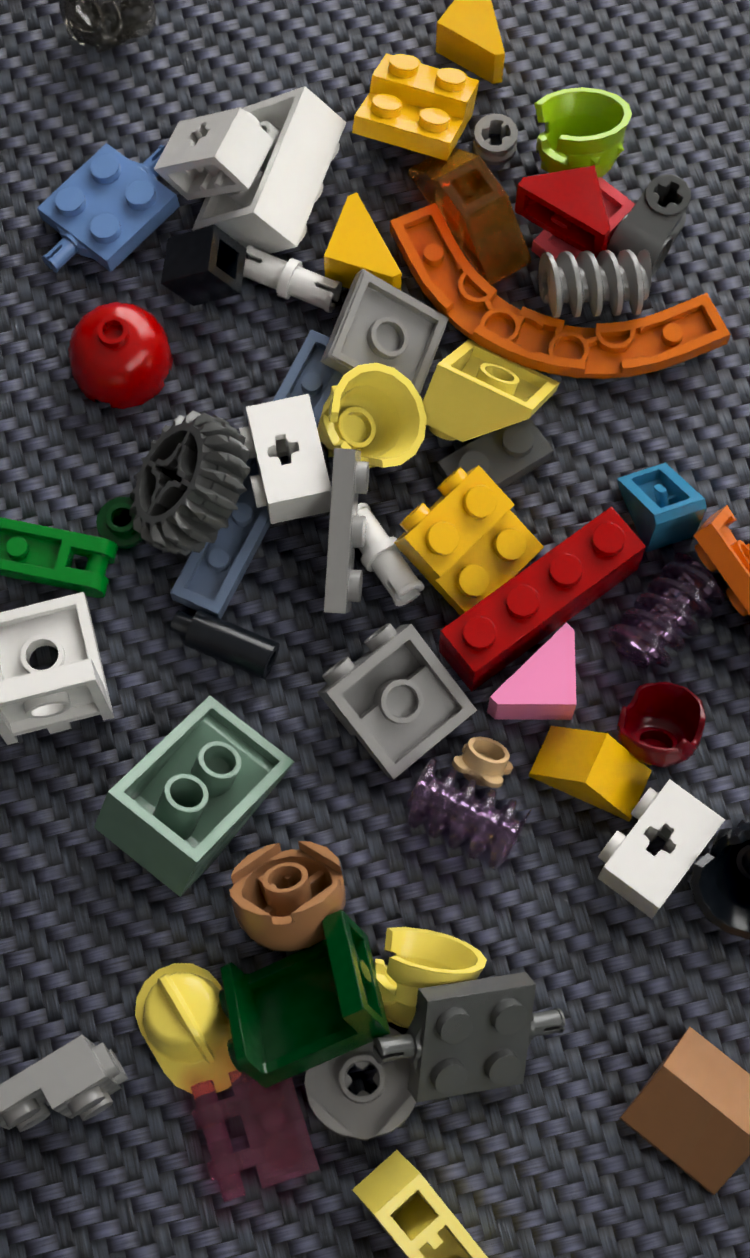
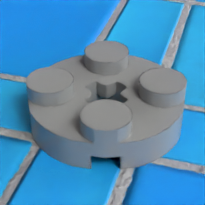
(363, 1114)

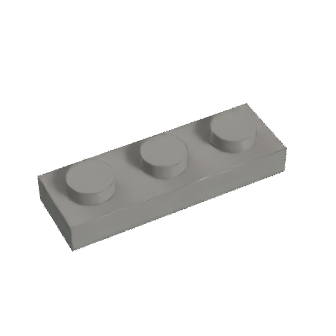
(346, 531)

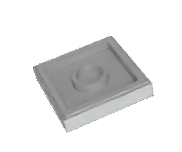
(384, 328)

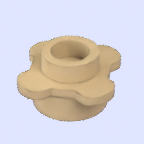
(484, 761)

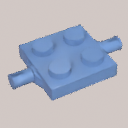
(106, 209)

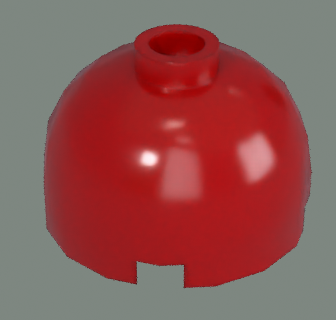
(119, 355)

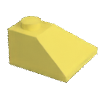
(482, 393)

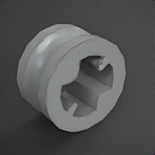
(508, 133)

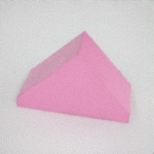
(543, 685)

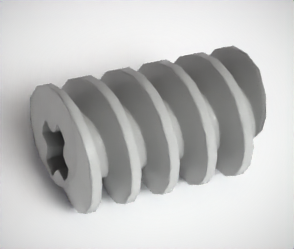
(595, 281)

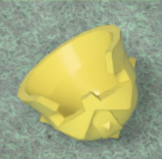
(375, 413)
(421, 961)

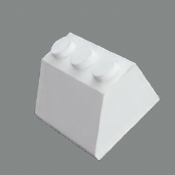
(289, 181)

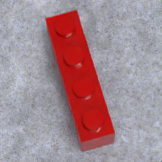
(541, 598)

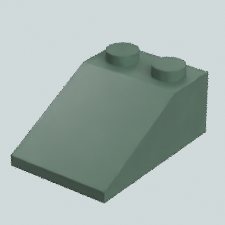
(191, 794)

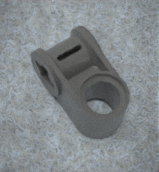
(650, 223)

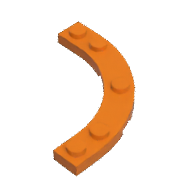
(539, 339)

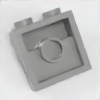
(396, 698)
(70, 1080)

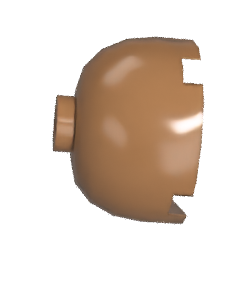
(287, 894)

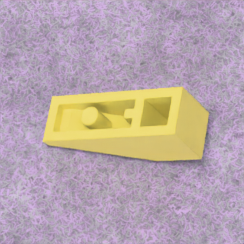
(414, 1212)

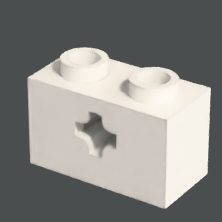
(214, 154)
(288, 430)
(679, 821)

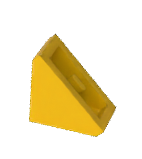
(472, 38)
(358, 246)
(591, 769)

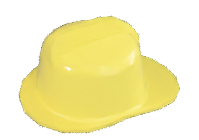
(186, 1025)

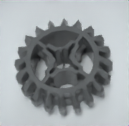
(189, 483)

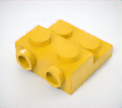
(416, 106)
(467, 539)

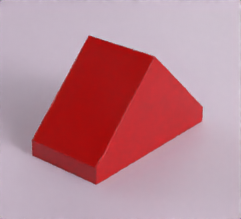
(566, 206)

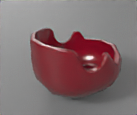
(662, 724)

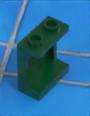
(304, 1005)

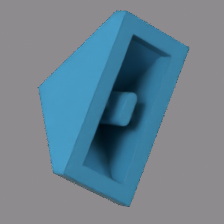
(662, 505)

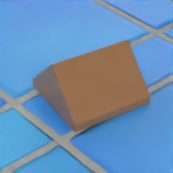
(696, 1111)

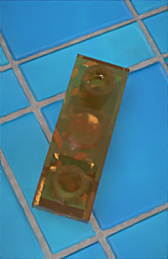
(475, 212)

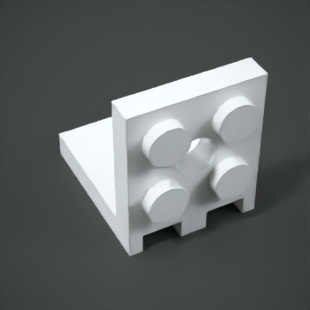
(69, 688)

